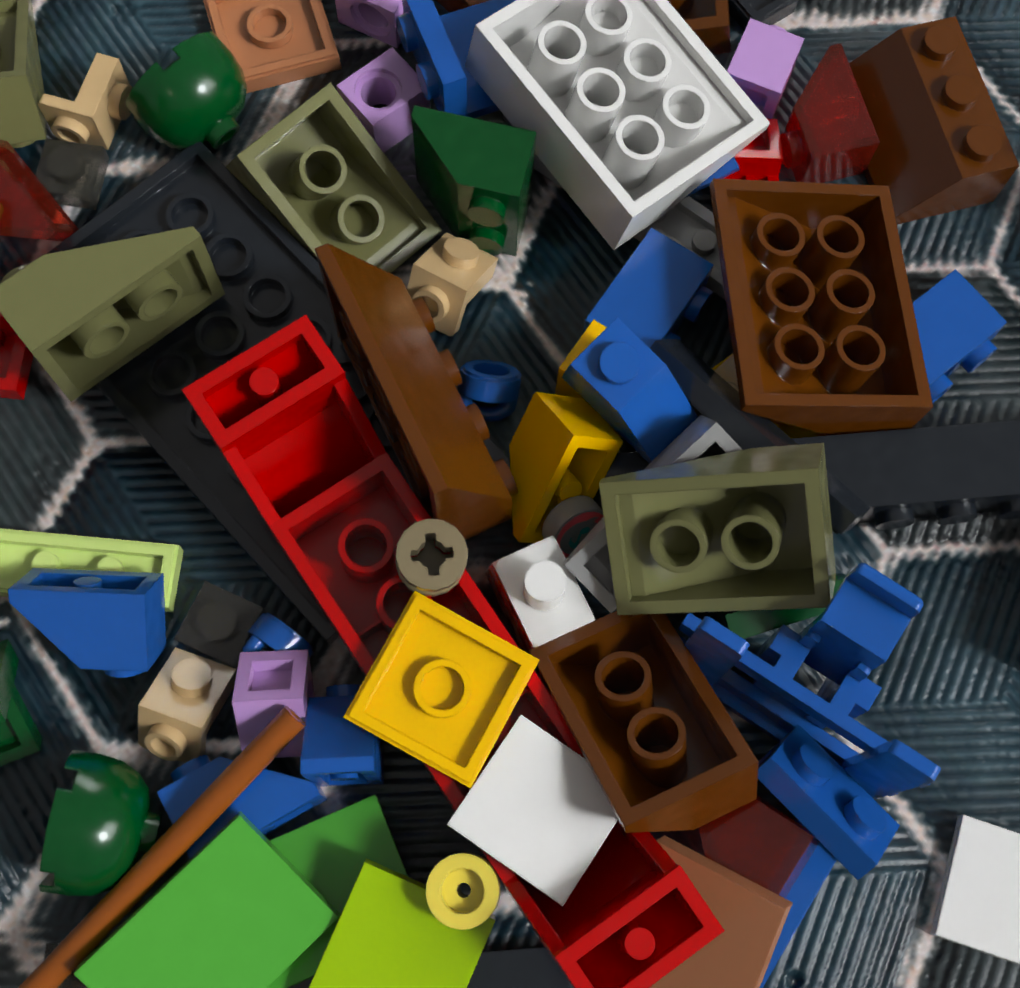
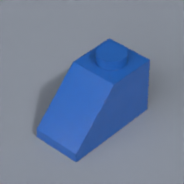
(631, 390)
(97, 616)
(335, 748)
(267, 802)

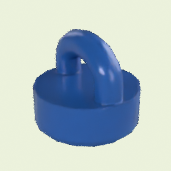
(490, 383)
(274, 636)

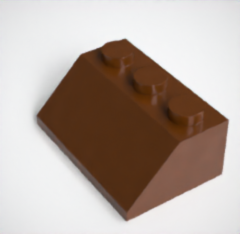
(933, 122)
(648, 723)

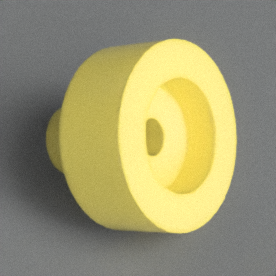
(445, 893)

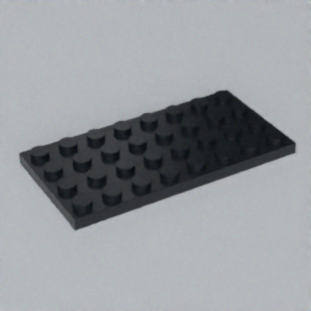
(266, 287)

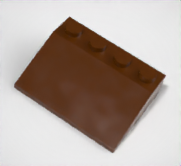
(819, 305)
(416, 395)

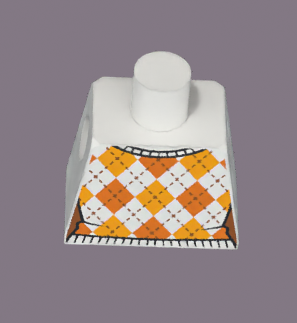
(538, 594)

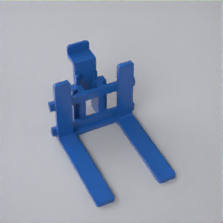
(844, 646)

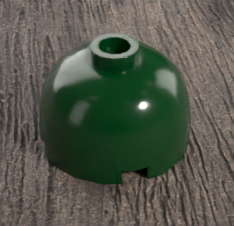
(192, 96)
(97, 827)

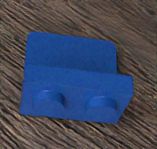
(442, 52)

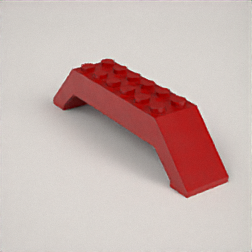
(337, 514)

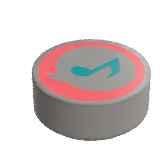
(572, 521)

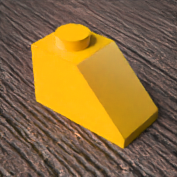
(556, 455)

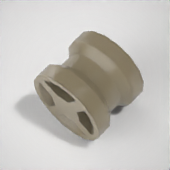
(431, 570)

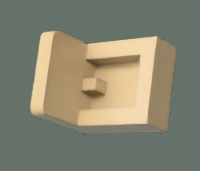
(97, 108)
(449, 279)
(183, 705)

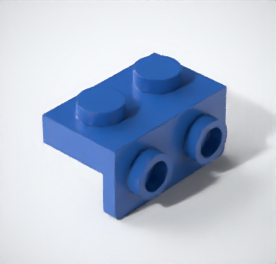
(827, 801)

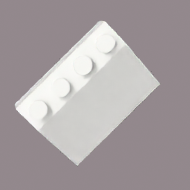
(618, 100)

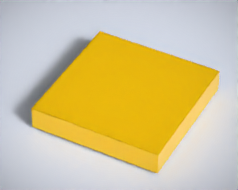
(441, 689)

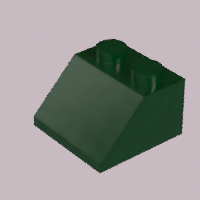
(475, 176)

